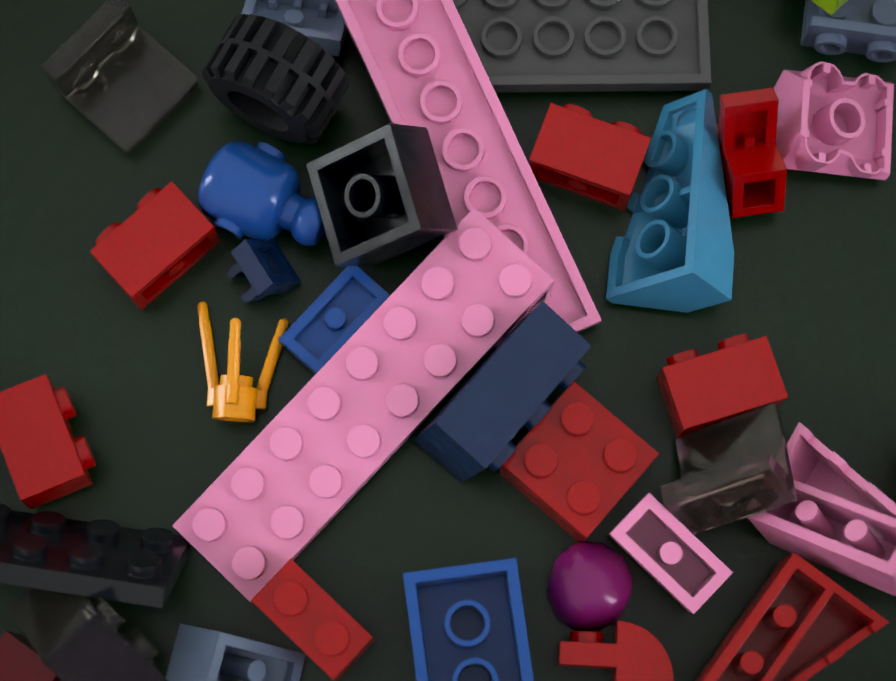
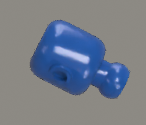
(258, 195)

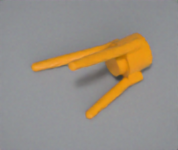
(235, 396)

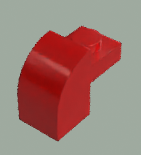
(749, 153)
(631, 656)

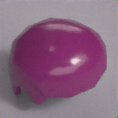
(589, 586)

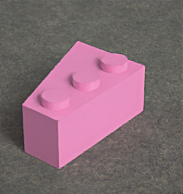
(836, 516)

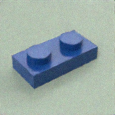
(333, 318)

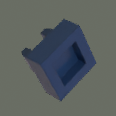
(264, 267)

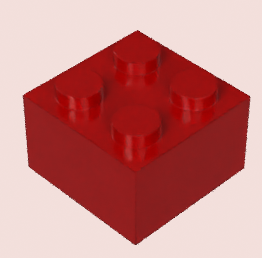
(578, 462)

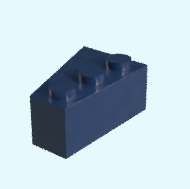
(505, 395)

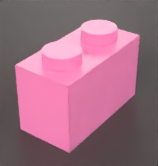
(670, 553)

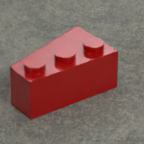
(792, 628)

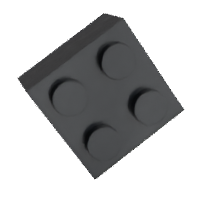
(381, 195)

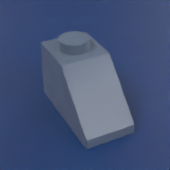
(219, 656)

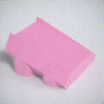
(835, 122)

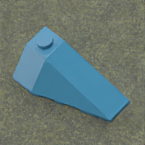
(680, 227)

